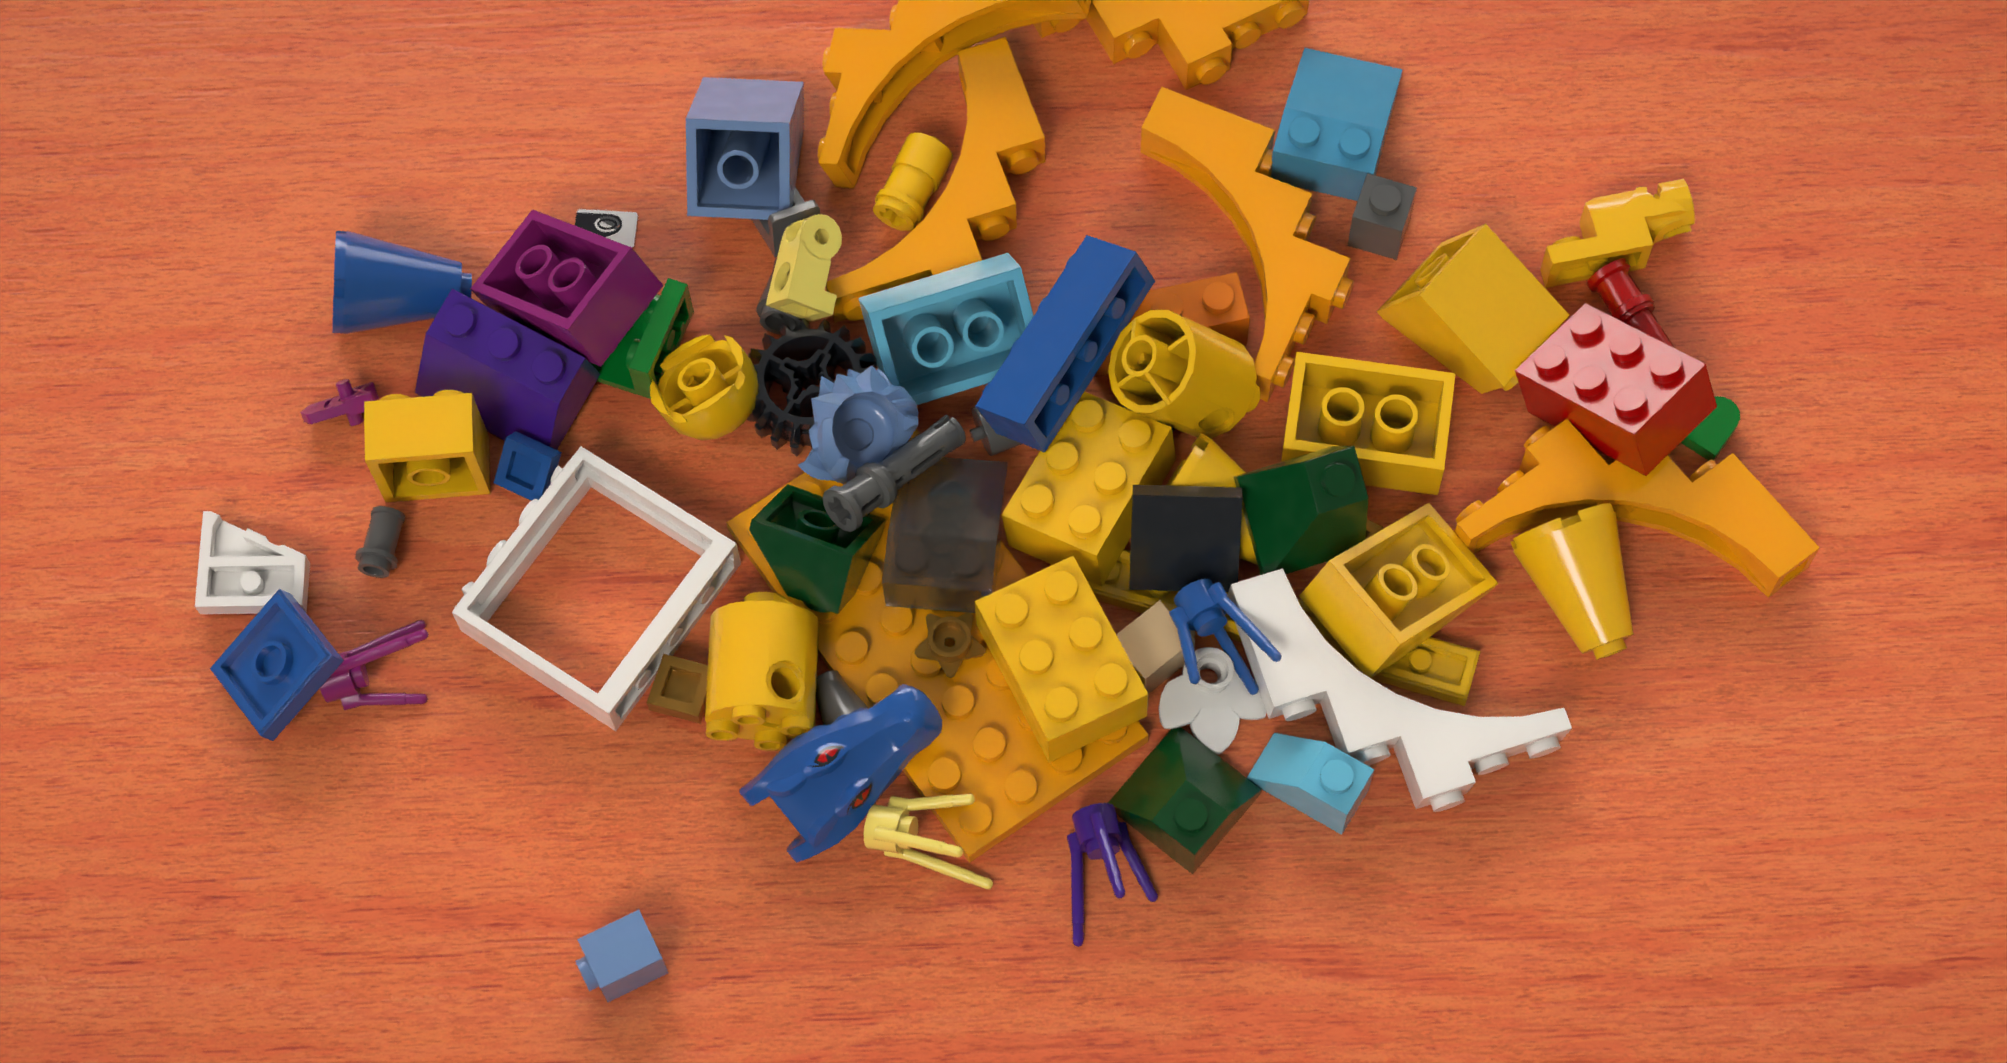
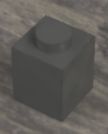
(1381, 216)

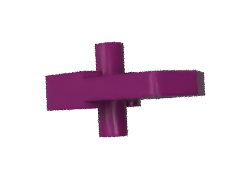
(348, 402)

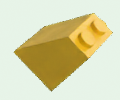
(1475, 309)

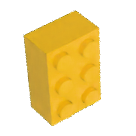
(1385, 411)
(1082, 486)
(1061, 658)

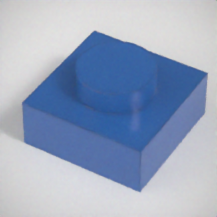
(526, 466)

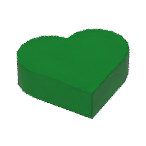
(1715, 430)

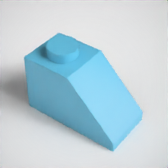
(1313, 778)

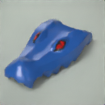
(842, 769)

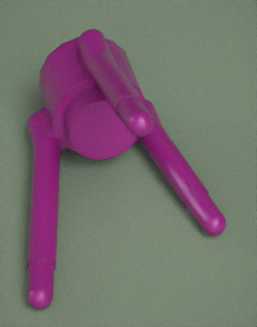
(353, 675)

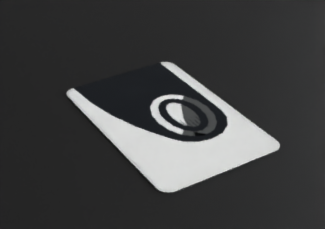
(610, 224)

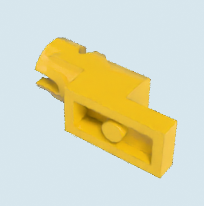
(1619, 228)

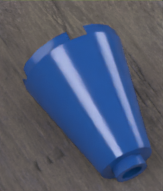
(389, 283)

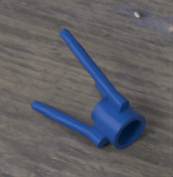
(1203, 610)

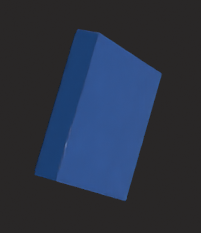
(276, 664)

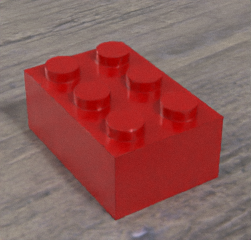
(1617, 388)

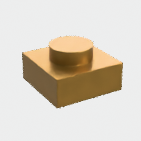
(679, 689)

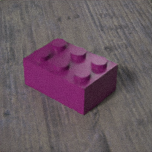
(568, 285)

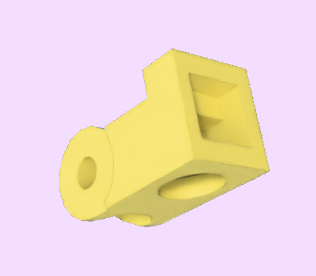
(804, 268)

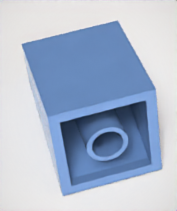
(743, 147)

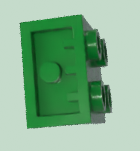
(649, 341)

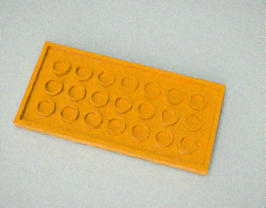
(984, 734)

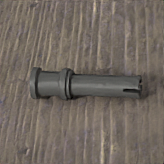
(878, 482)

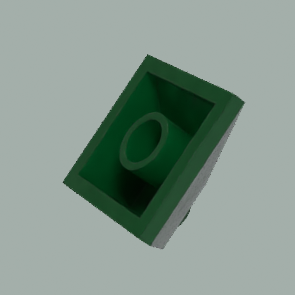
(1305, 509)
(810, 552)
(1184, 798)

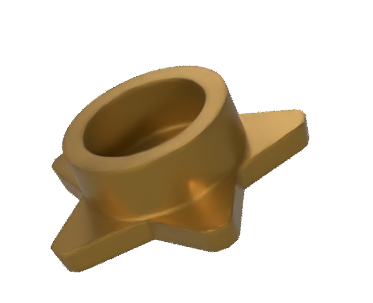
(949, 628)

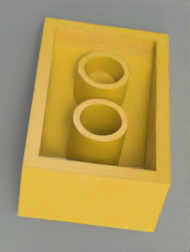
(1396, 589)

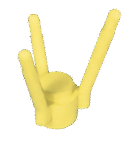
(896, 833)

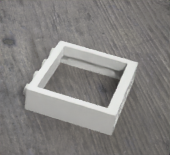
(665, 633)

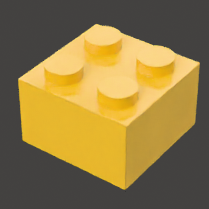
(427, 446)

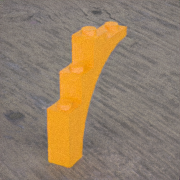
(1191, 33)
(880, 67)
(1234, 167)
(977, 203)
(1714, 508)

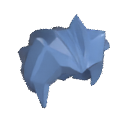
(857, 423)

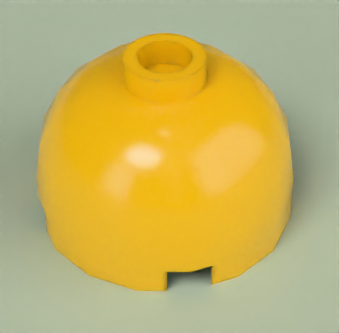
(706, 388)

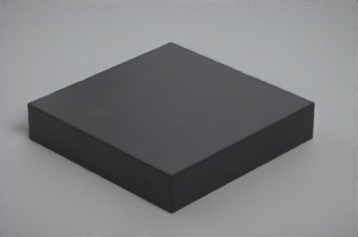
(1184, 536)

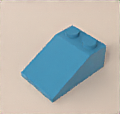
(1334, 123)

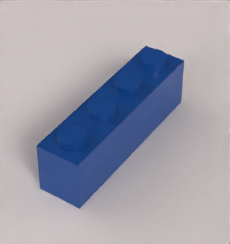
(1065, 343)

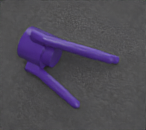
(1100, 836)

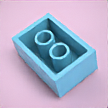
(948, 327)

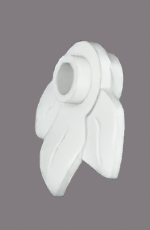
(1210, 707)

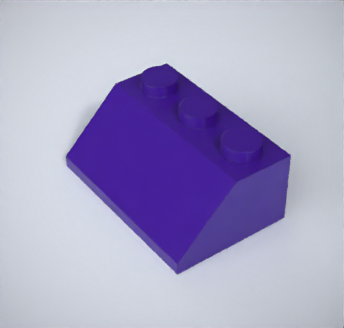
(512, 371)

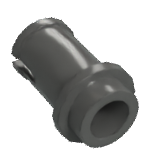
(380, 543)

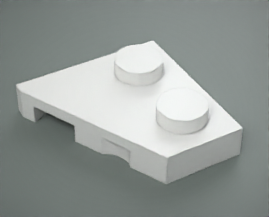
(244, 569)

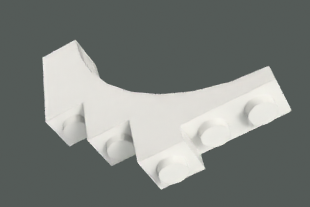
(1367, 718)

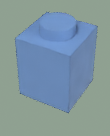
(620, 957)

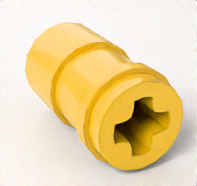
(912, 181)

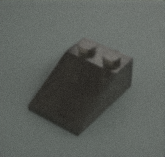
(946, 536)

